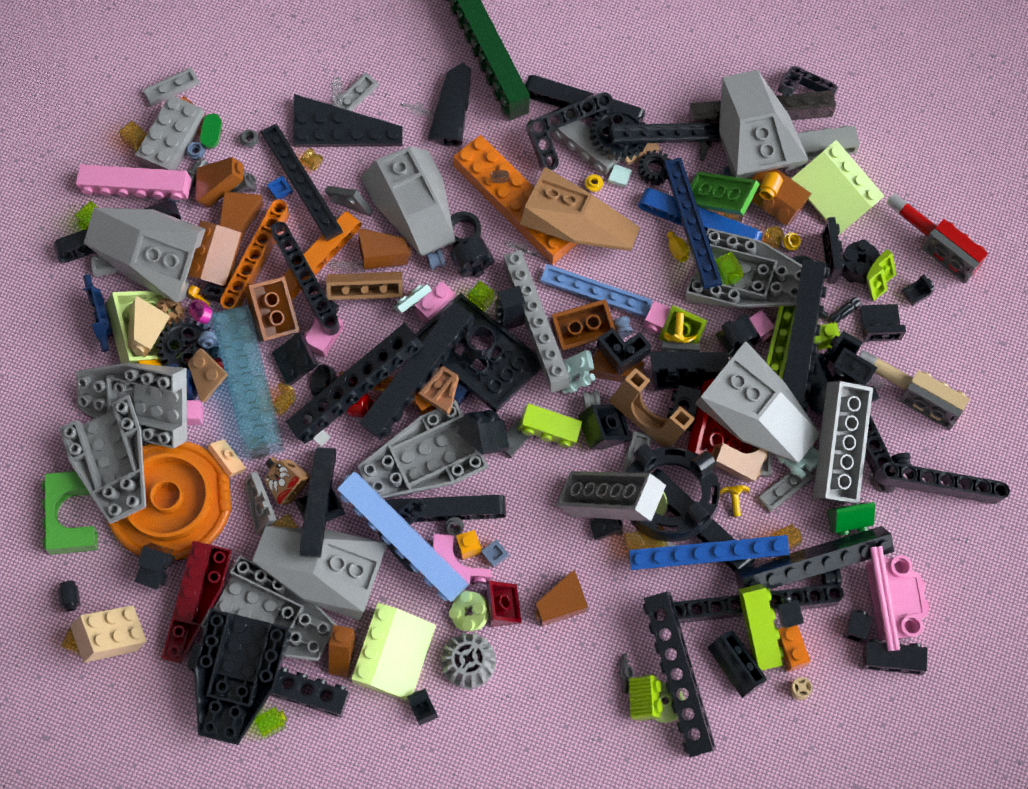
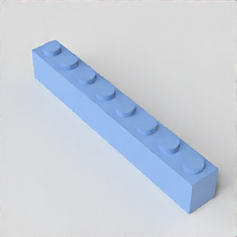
(403, 537)

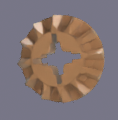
(165, 304)

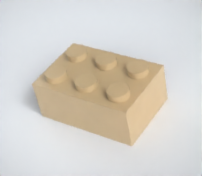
(108, 633)

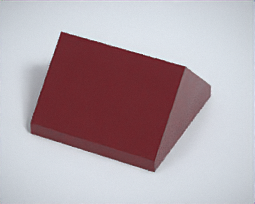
(503, 603)

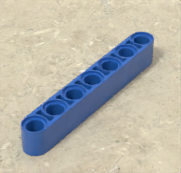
(665, 207)

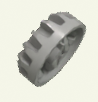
(460, 676)

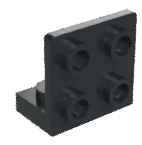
(881, 323)

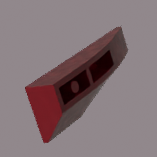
(197, 594)

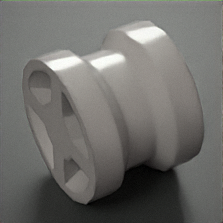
(591, 399)

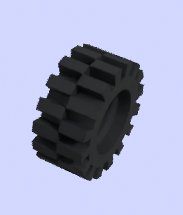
(649, 175)

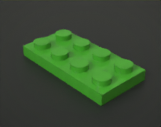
(723, 192)

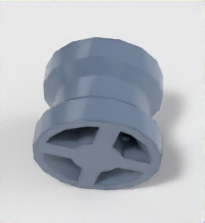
(436, 259)
(622, 326)

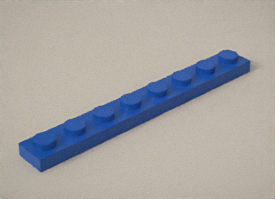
(709, 552)

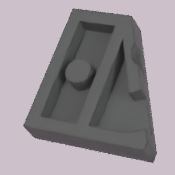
(348, 198)

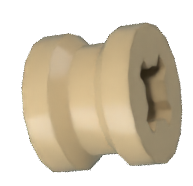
(803, 685)

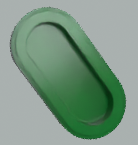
(211, 131)

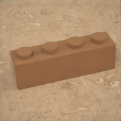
(364, 285)

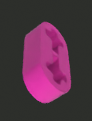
(200, 311)

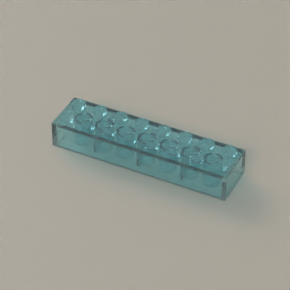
(247, 382)

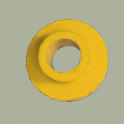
(594, 187)
(795, 241)

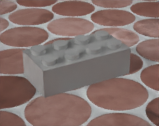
(170, 135)

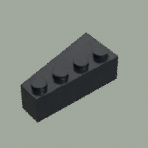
(685, 368)

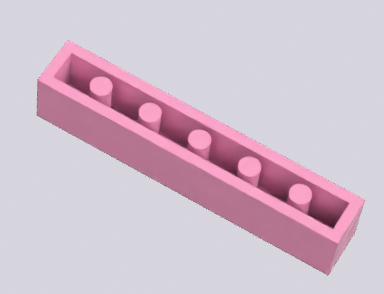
(133, 182)

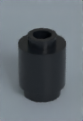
(68, 596)

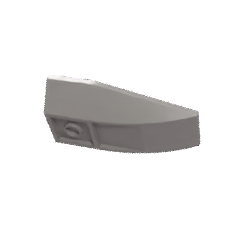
(412, 198)
(423, 457)
(109, 459)

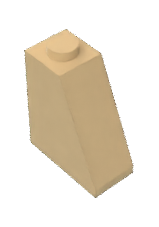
(144, 326)

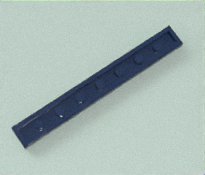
(692, 223)

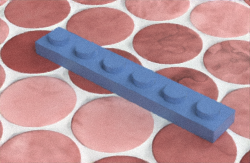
(596, 291)

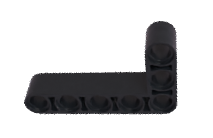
(561, 120)

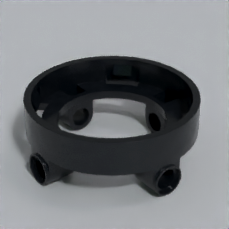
(700, 513)

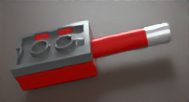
(944, 241)

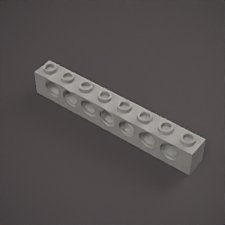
(537, 323)

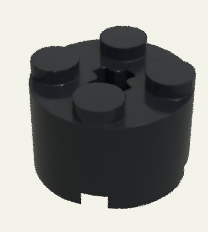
(471, 257)
(858, 260)
(736, 333)

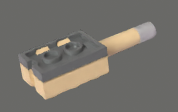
(923, 392)

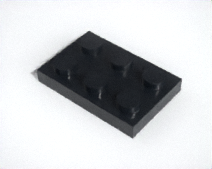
(832, 249)

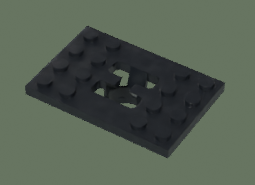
(502, 374)

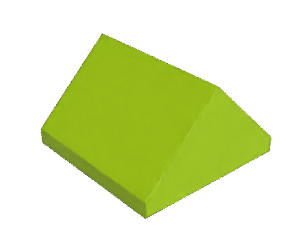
(691, 326)

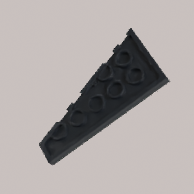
(331, 126)

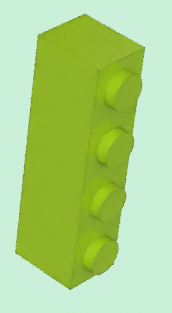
(760, 626)

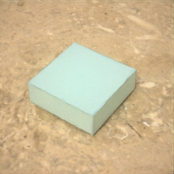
(619, 175)

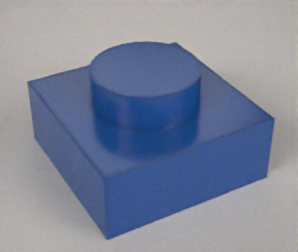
(279, 188)

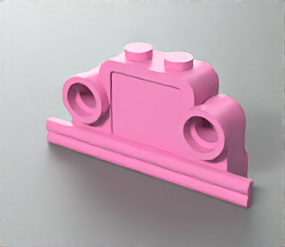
(896, 597)

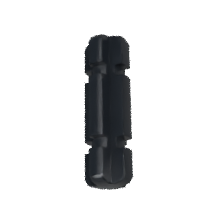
(845, 310)

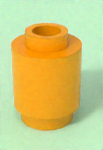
(770, 185)

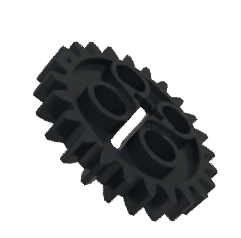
(599, 130)
(174, 336)

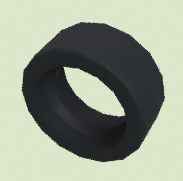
(467, 217)

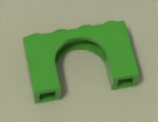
(61, 539)

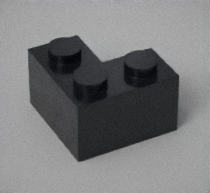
(623, 354)
(153, 565)

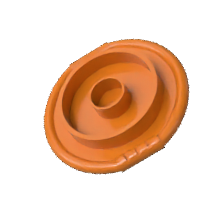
(184, 501)

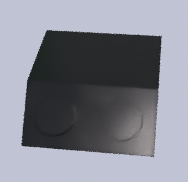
(604, 427)
(484, 431)

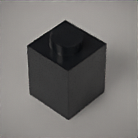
(789, 611)
(858, 626)

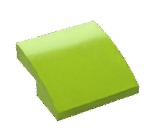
(880, 273)

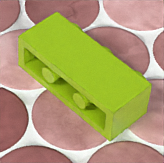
(549, 426)

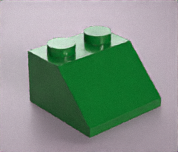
(851, 517)

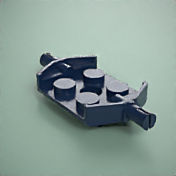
(102, 326)

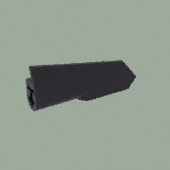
(452, 107)

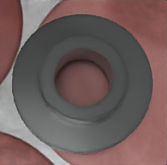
(249, 134)
(453, 530)

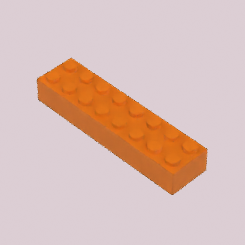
(509, 198)

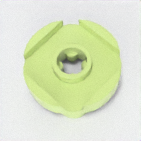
(459, 611)

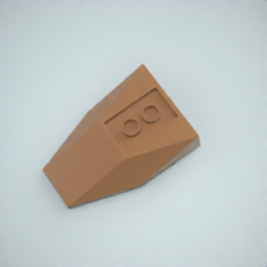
(576, 215)

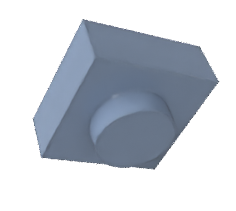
(495, 553)

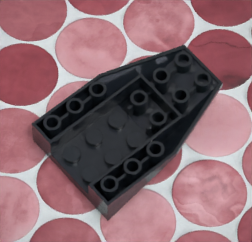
(236, 673)

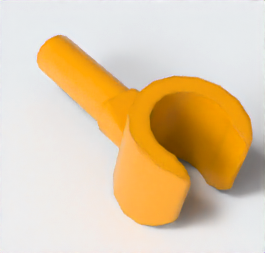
(193, 294)

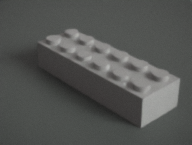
(843, 442)
(611, 495)

